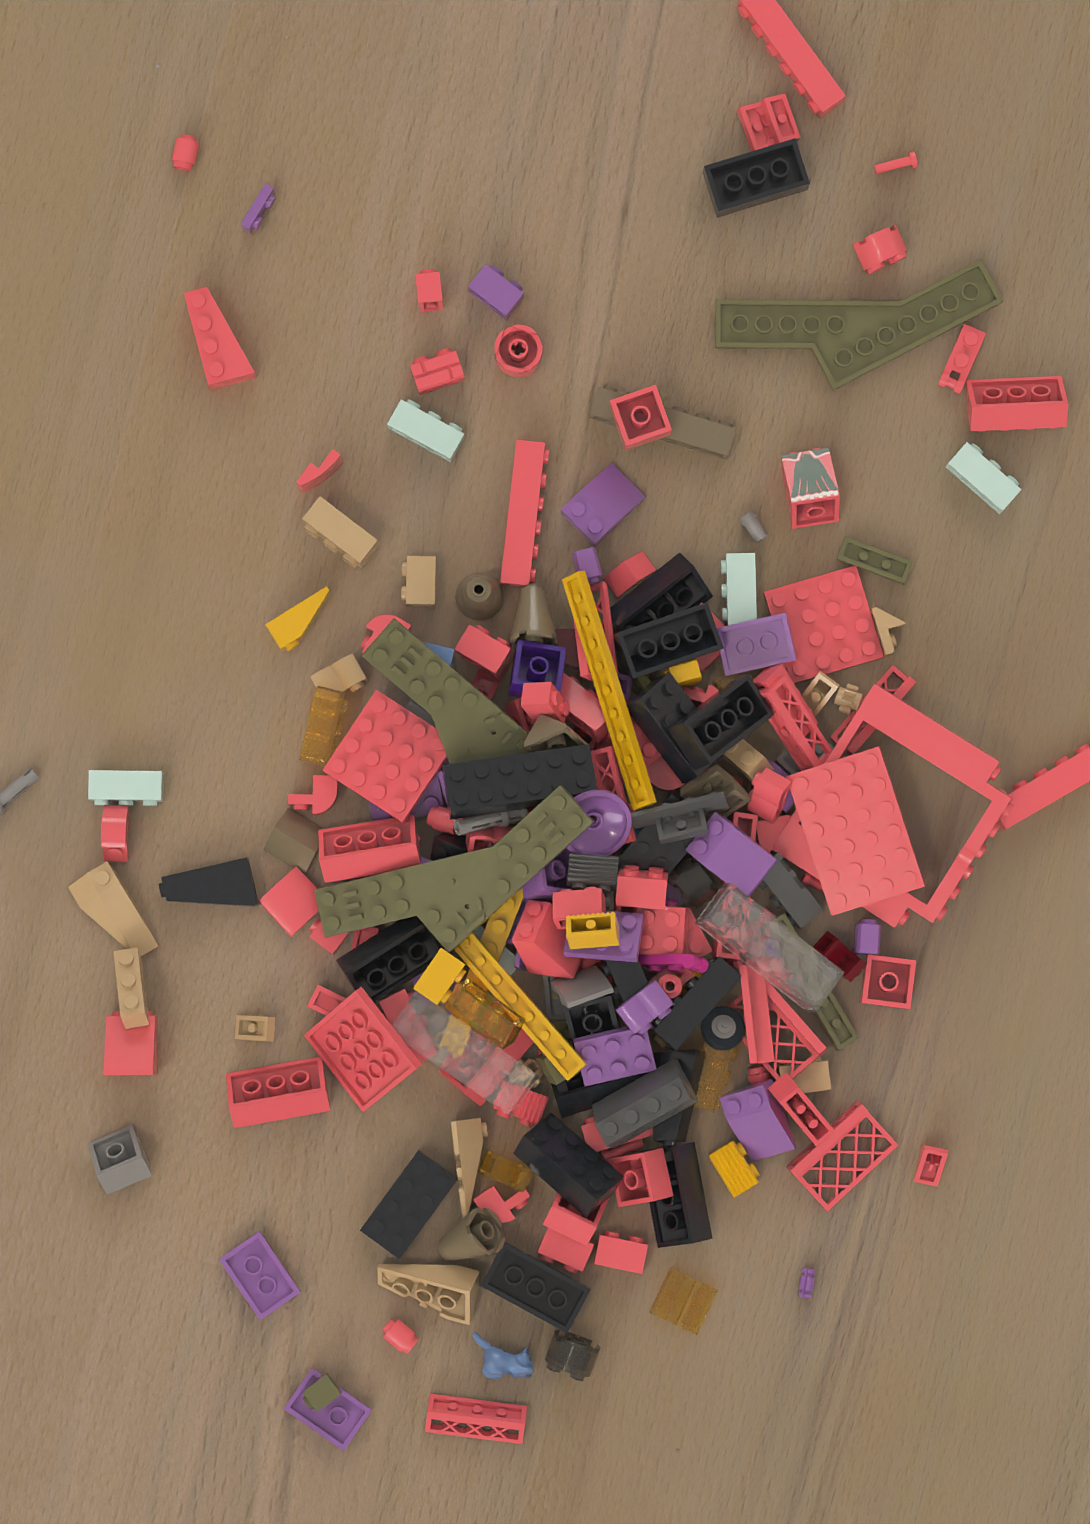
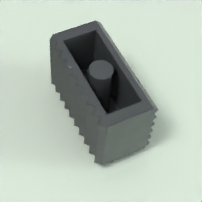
(592, 871)

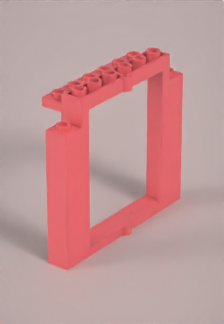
(943, 750)

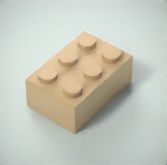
(340, 533)

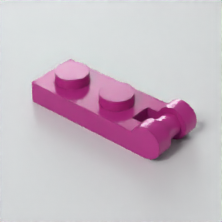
(673, 963)

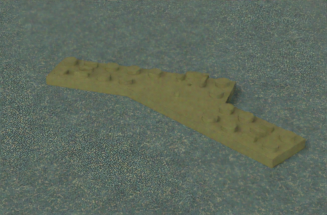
(464, 717)
(461, 890)

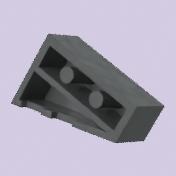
(790, 894)

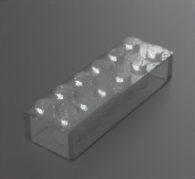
(769, 947)
(464, 1053)

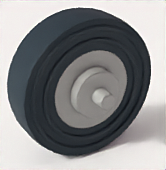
(723, 1028)

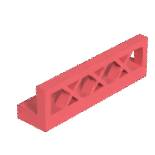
(607, 626)
(908, 683)
(790, 733)
(606, 779)
(756, 1016)
(476, 1415)

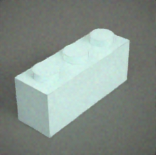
(426, 430)
(984, 477)
(739, 588)
(126, 787)

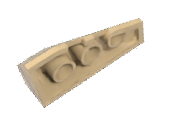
(110, 905)
(468, 1146)
(443, 1287)

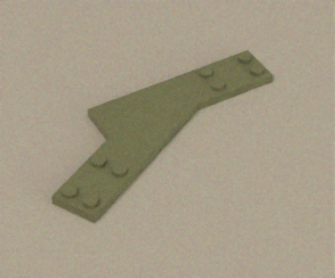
(856, 335)

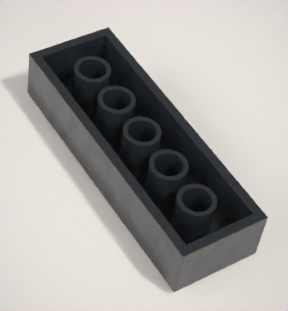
(516, 780)

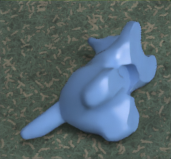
(499, 1362)

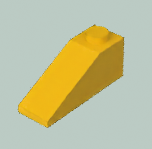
(294, 623)

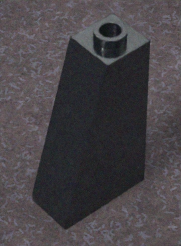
(216, 884)
(676, 1127)

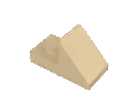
(883, 624)
(819, 692)
(255, 1028)

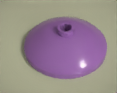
(610, 824)

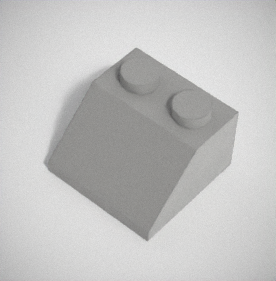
(119, 1159)

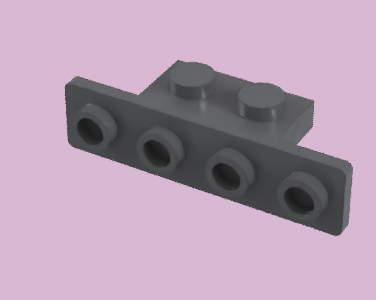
(680, 819)

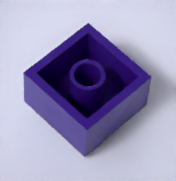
(534, 664)

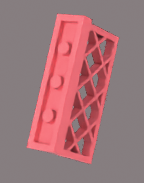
(793, 1023)
(843, 1125)

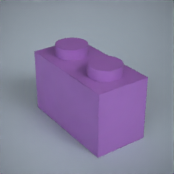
(496, 291)

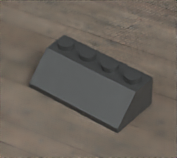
(643, 1104)

